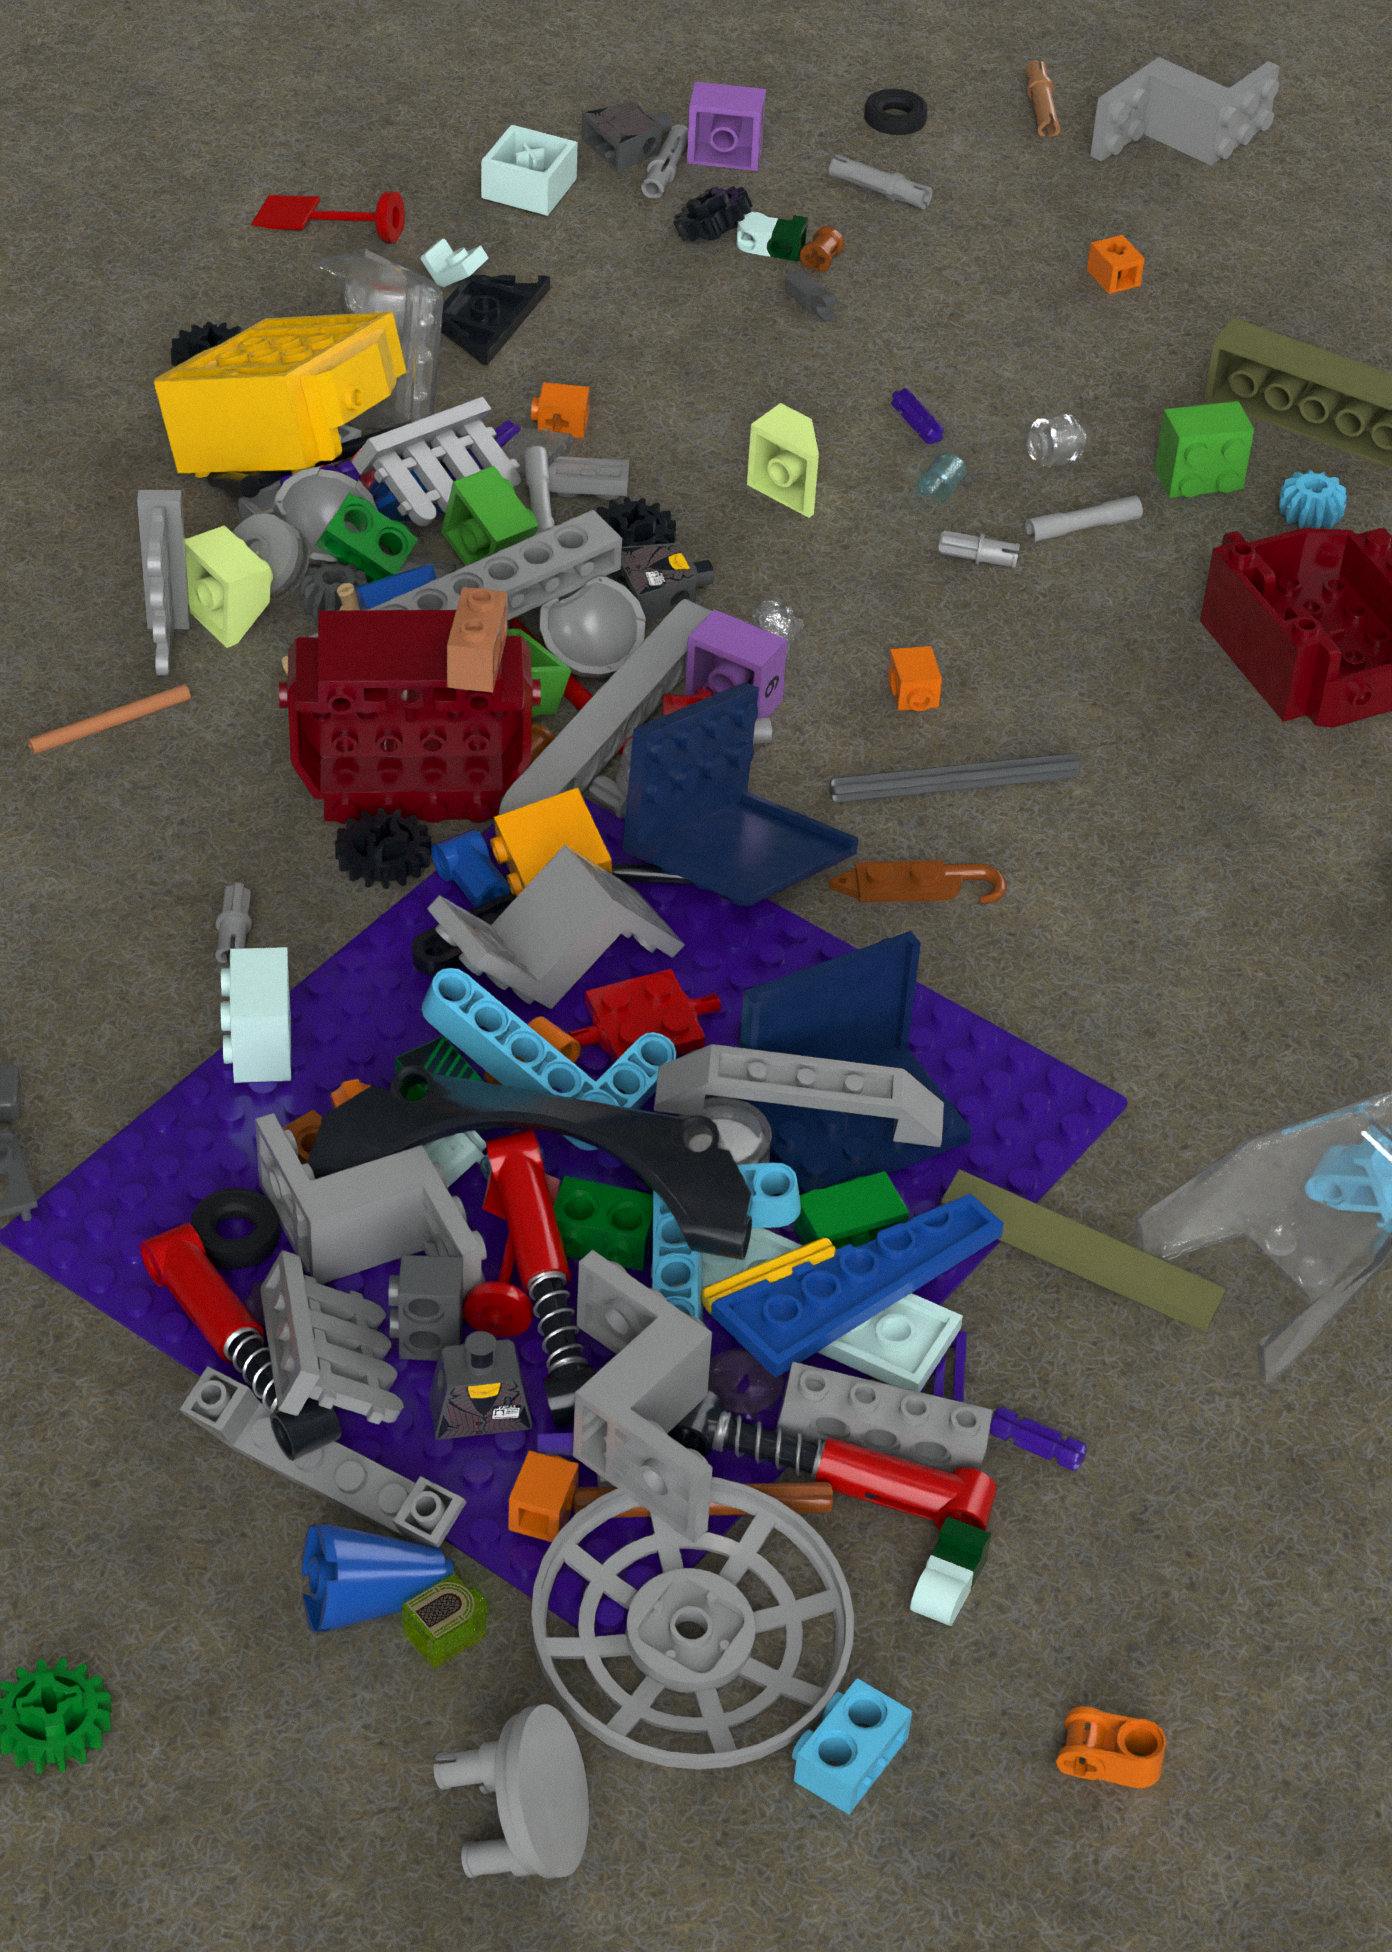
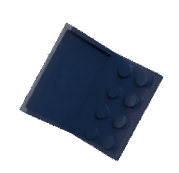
(695, 810)
(847, 1012)

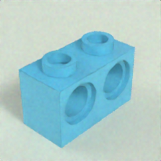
(858, 1749)

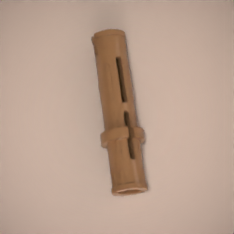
(1040, 91)

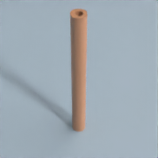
(109, 719)

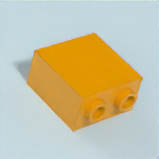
(536, 832)

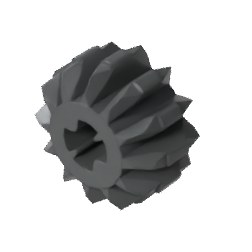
(321, 586)

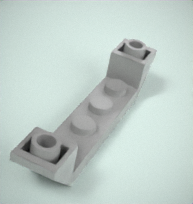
(801, 1083)
(406, 1509)

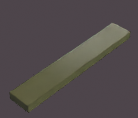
(1094, 1254)

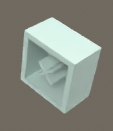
(529, 170)
(257, 1014)

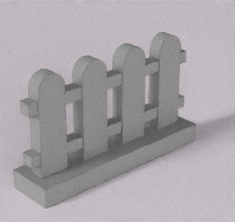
(414, 444)
(163, 569)
(326, 1345)

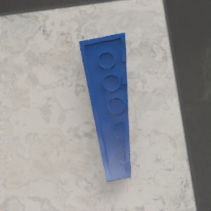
(827, 1300)

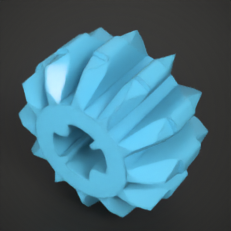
(1312, 500)

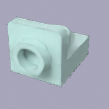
(449, 266)
(456, 1153)

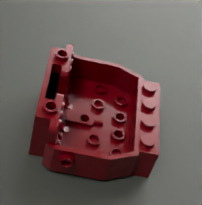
(1307, 620)
(375, 695)

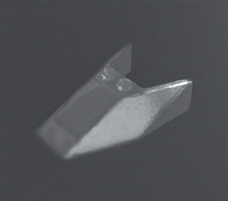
(1307, 1200)

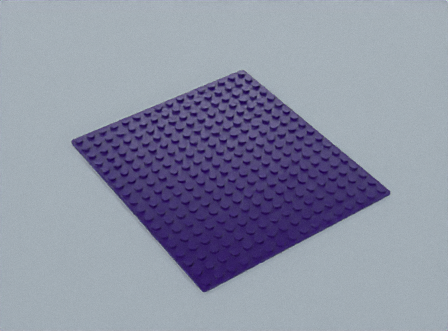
(365, 1010)

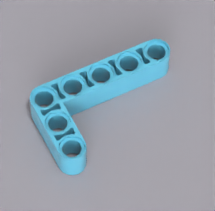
(544, 1064)
(680, 1265)

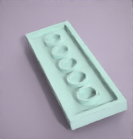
(893, 1346)

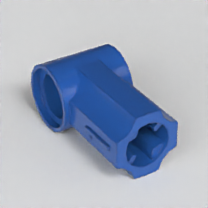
(469, 865)

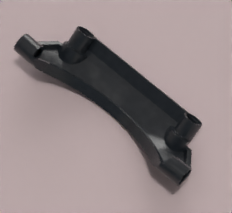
(697, 1187)

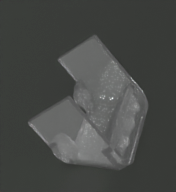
(417, 307)

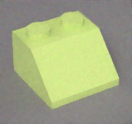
(784, 458)
(226, 584)

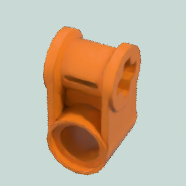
(1111, 1748)

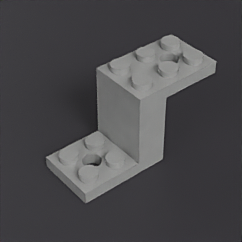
(1184, 111)
(554, 929)
(364, 1211)
(643, 1395)

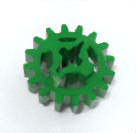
(53, 1715)

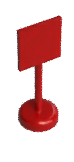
(295, 211)
(499, 1305)

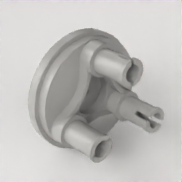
(538, 1796)

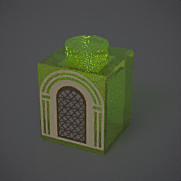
(444, 1620)

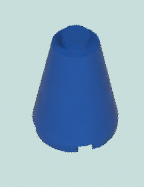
(364, 1575)

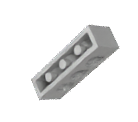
(883, 1418)

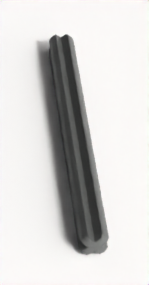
(954, 777)

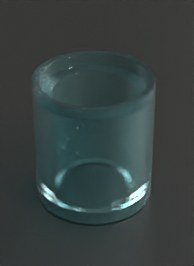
(942, 477)

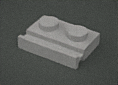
(589, 476)

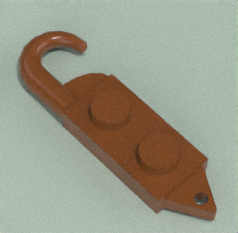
(915, 881)

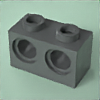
(428, 1305)

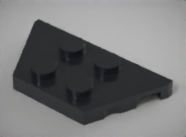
(488, 312)

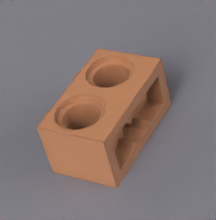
(477, 639)

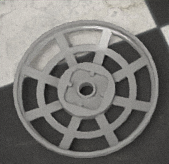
(697, 1597)

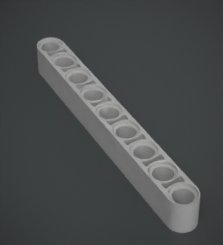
(611, 713)

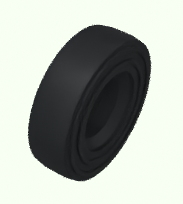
(896, 99)
(237, 1204)

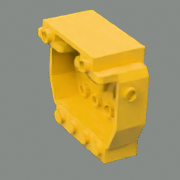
(278, 392)

